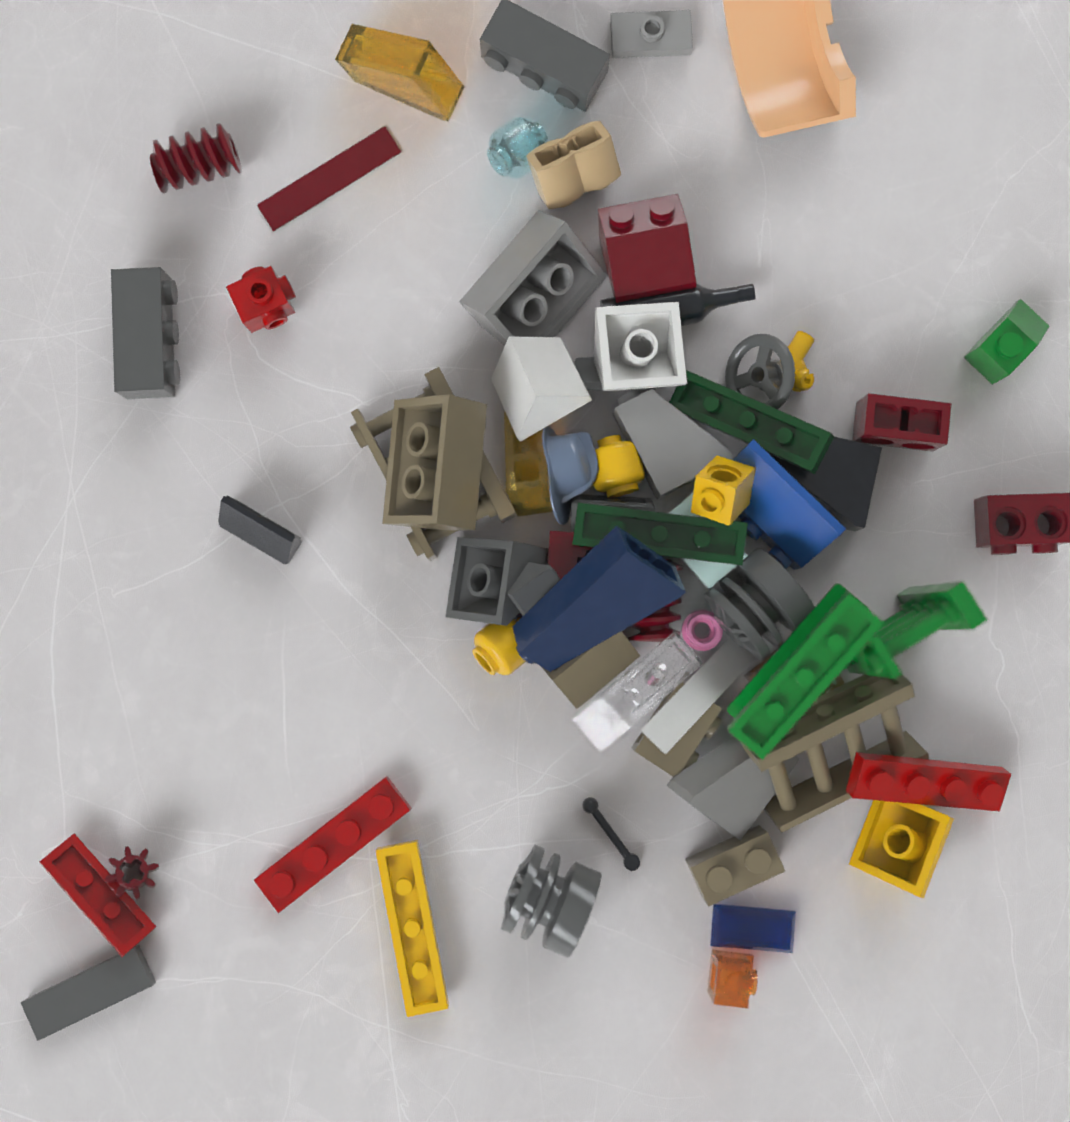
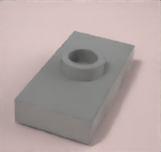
(651, 33)

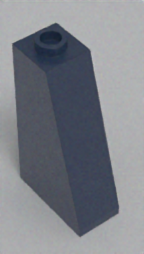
(596, 600)

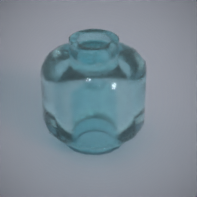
(511, 145)

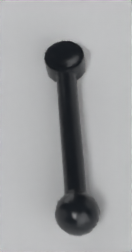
(631, 860)

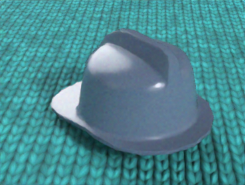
(571, 468)

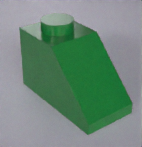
(1007, 342)

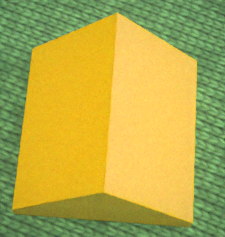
(901, 844)

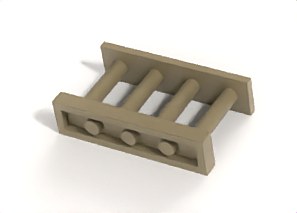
(492, 503)
(828, 716)

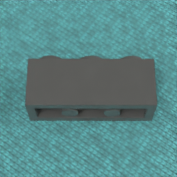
(543, 55)
(144, 333)

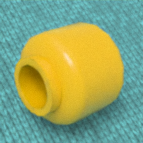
(618, 467)
(497, 649)

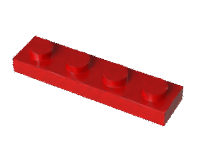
(927, 782)
(332, 844)

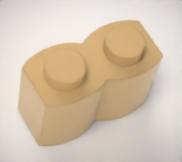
(574, 165)

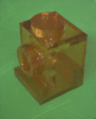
(731, 978)

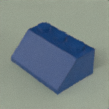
(785, 512)

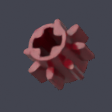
(129, 861)

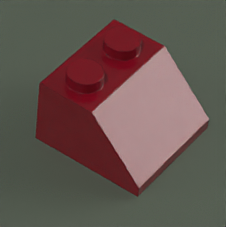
(646, 247)

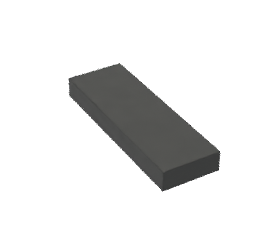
(88, 993)

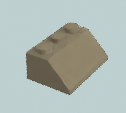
(435, 463)

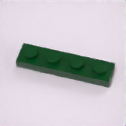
(750, 419)
(664, 533)

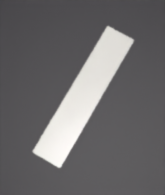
(697, 695)

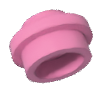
(713, 637)

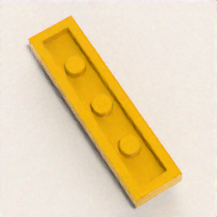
(412, 928)

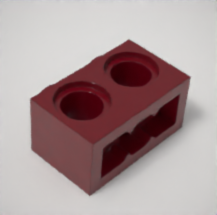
(902, 422)
(1022, 516)

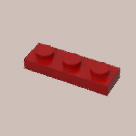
(84, 883)

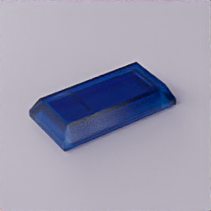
(752, 928)

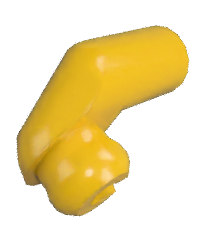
(799, 348)

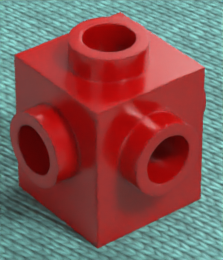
(262, 298)

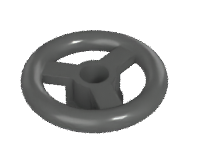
(769, 375)

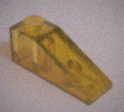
(526, 472)

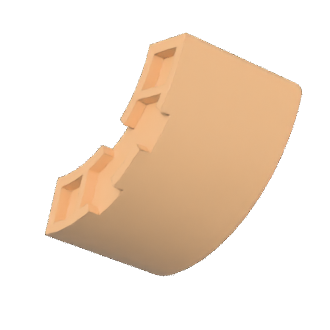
(788, 65)

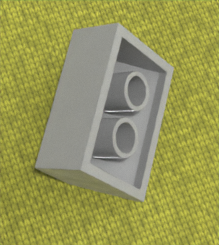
(534, 282)

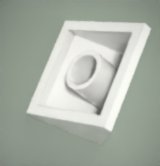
(639, 346)
(537, 383)

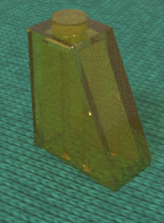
(401, 69)

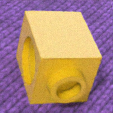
(722, 490)

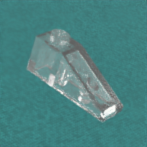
(637, 691)

